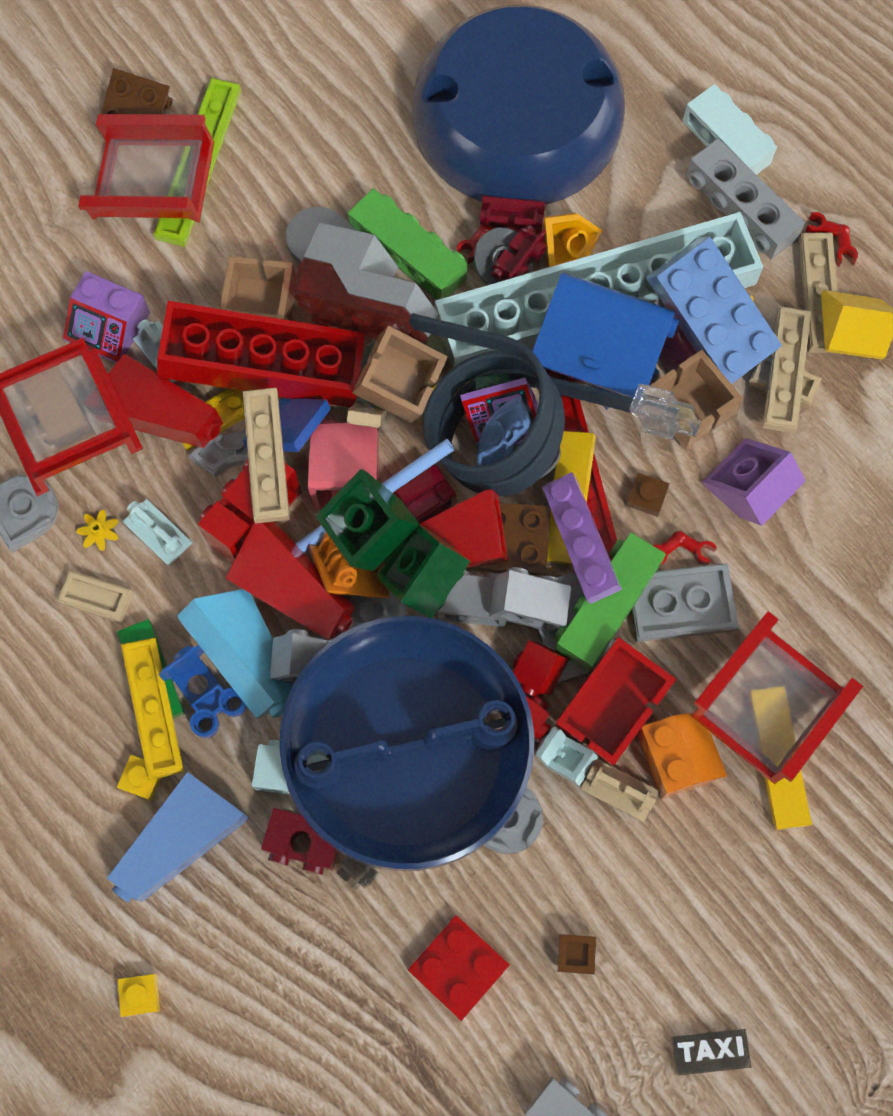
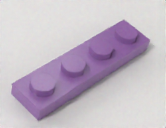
(581, 538)

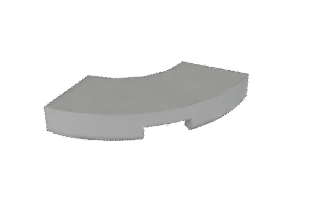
(221, 453)

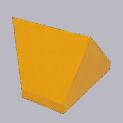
(568, 238)

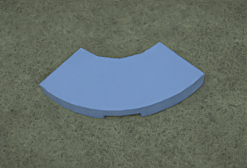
(503, 431)

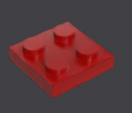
(458, 967)

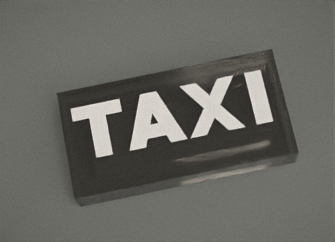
(711, 1052)

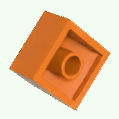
(680, 754)

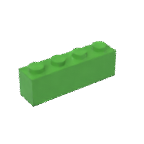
(411, 247)
(598, 622)

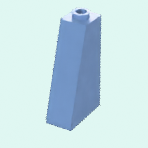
(176, 836)

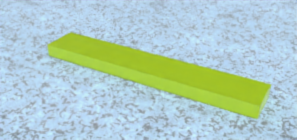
(218, 109)

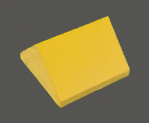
(856, 324)

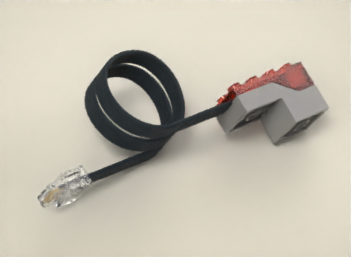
(352, 286)

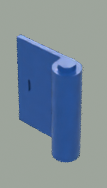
(602, 335)

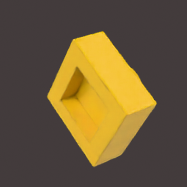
(135, 779)
(138, 995)

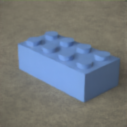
(714, 308)

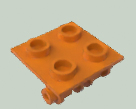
(340, 576)

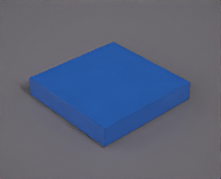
(299, 421)

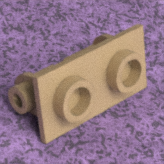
(620, 790)

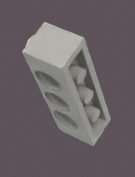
(742, 183)

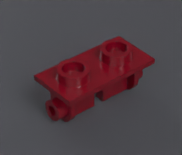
(511, 212)
(528, 248)

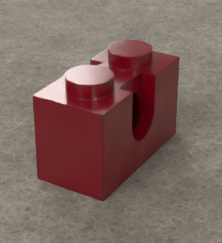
(279, 840)

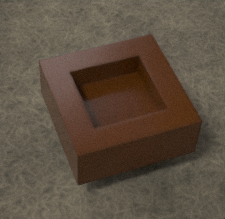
(648, 494)
(576, 954)

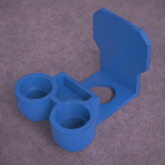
(212, 701)

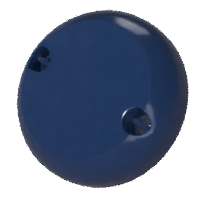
(518, 105)
(407, 745)

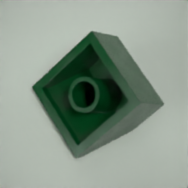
(366, 521)
(423, 571)

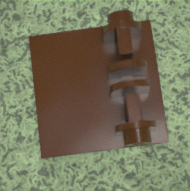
(135, 95)
(525, 537)

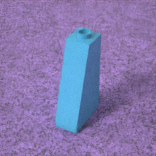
(239, 646)

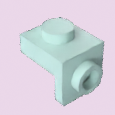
(565, 756)

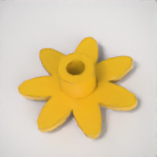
(104, 531)

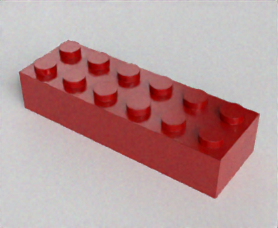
(259, 353)

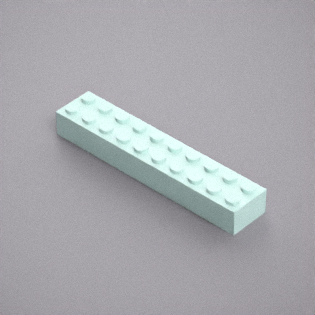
(521, 303)

